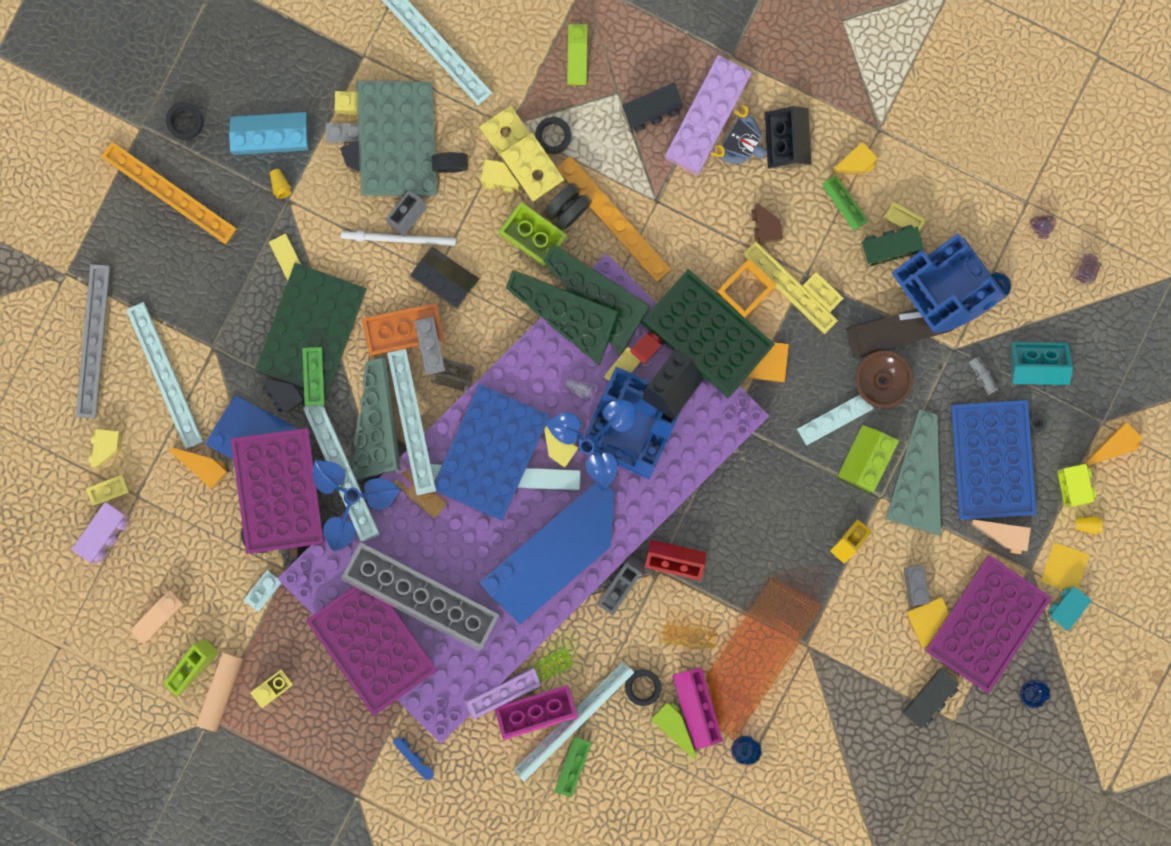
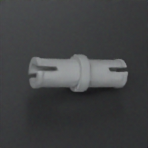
(983, 375)

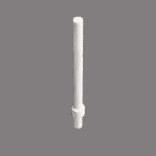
(360, 236)

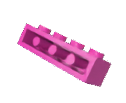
(696, 708)

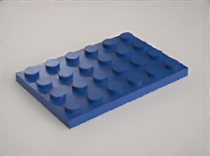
(490, 452)
(993, 460)

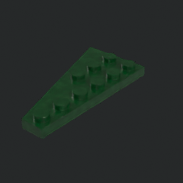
(591, 284)
(571, 315)

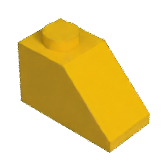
(858, 161)
(851, 541)

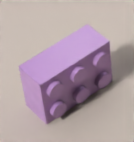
(101, 533)

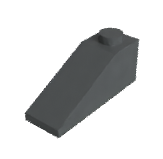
(622, 584)

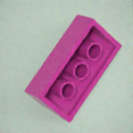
(536, 712)

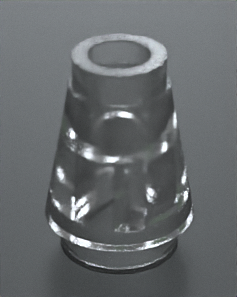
(580, 388)

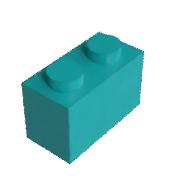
(1069, 607)

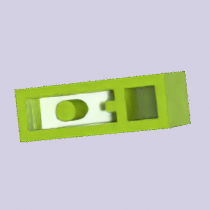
(577, 54)
(191, 666)
(672, 724)

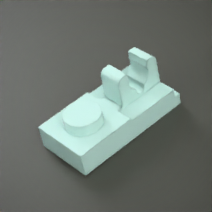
(262, 591)

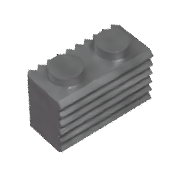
(406, 213)
(916, 585)

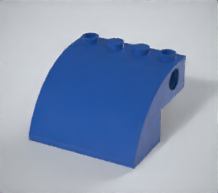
(949, 285)
(644, 442)

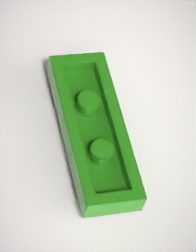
(845, 202)
(313, 376)
(573, 766)

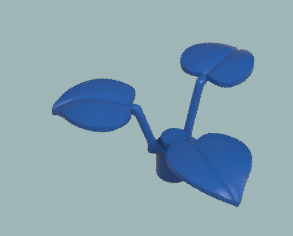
(566, 429)
(379, 495)

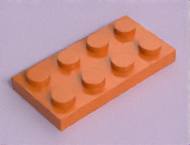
(397, 329)

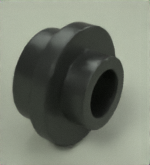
(1042, 423)

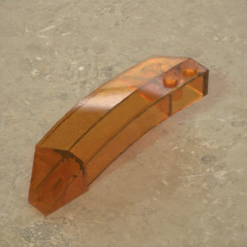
(758, 653)

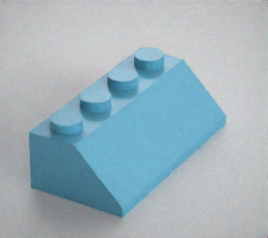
(268, 133)

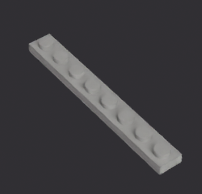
(93, 341)

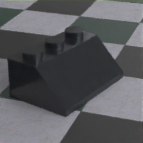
(652, 108)
(788, 137)
(444, 278)
(673, 384)

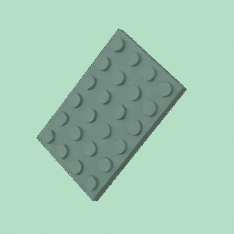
(396, 138)

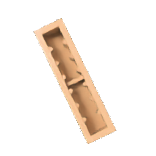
(219, 692)

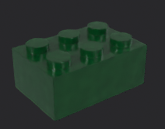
(891, 245)

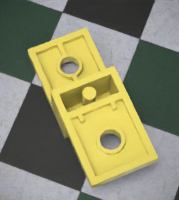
(522, 153)

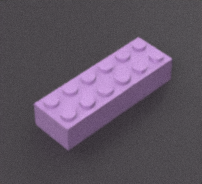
(707, 115)

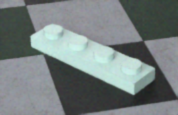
(833, 419)

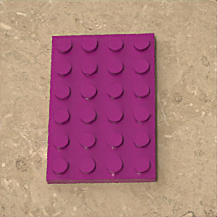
(277, 491)
(988, 624)
(371, 648)

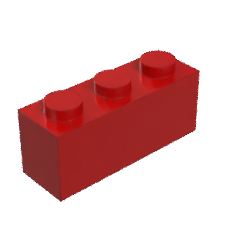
(675, 560)

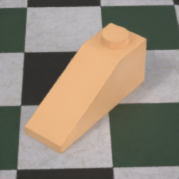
(1007, 536)
(158, 616)

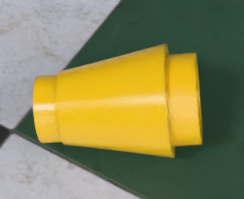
(279, 184)
(1090, 525)

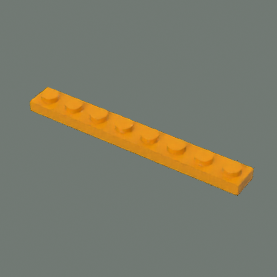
(169, 193)
(614, 220)

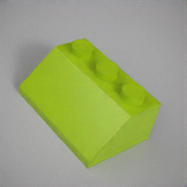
(531, 233)
(868, 458)

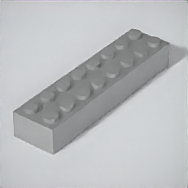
(420, 597)

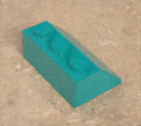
(1040, 363)

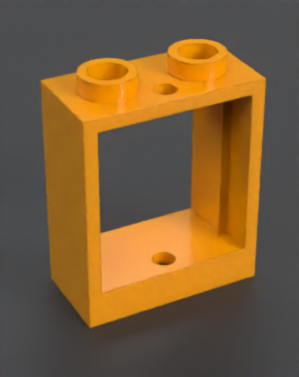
(759, 275)

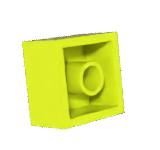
(1076, 485)

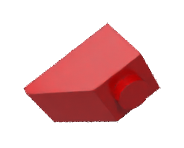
(646, 347)

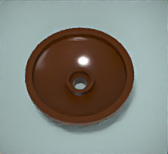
(895, 371)

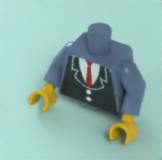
(741, 140)

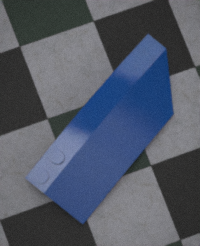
(554, 554)

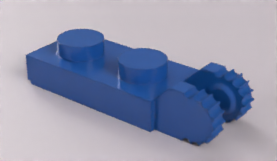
(414, 759)

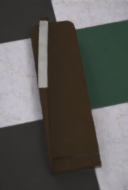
(888, 332)

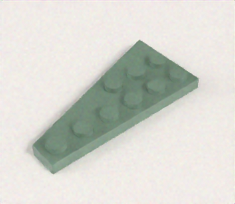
(375, 430)
(917, 488)

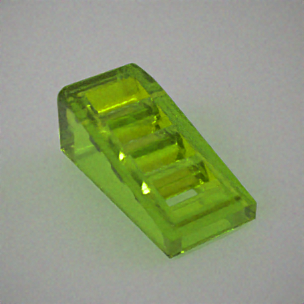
(563, 652)

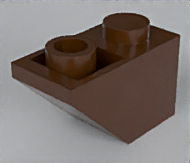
(767, 225)

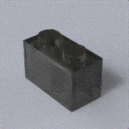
(455, 375)

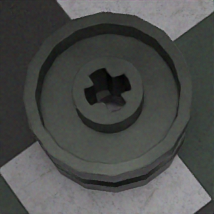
(565, 204)

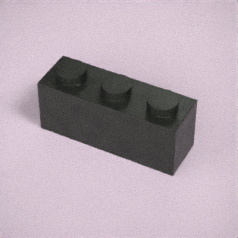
(931, 698)

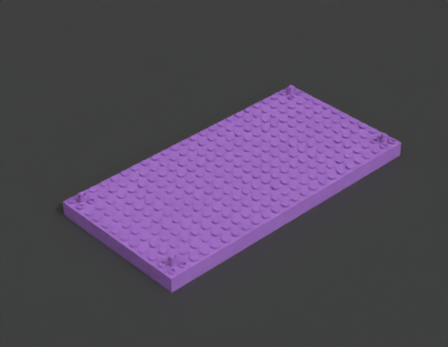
(468, 545)

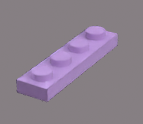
(502, 694)

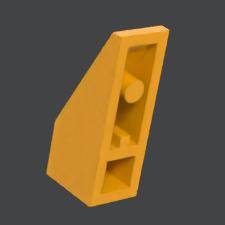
(1120, 442)
(205, 468)

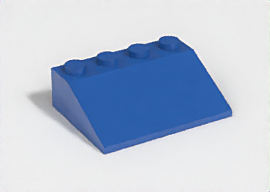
(243, 420)

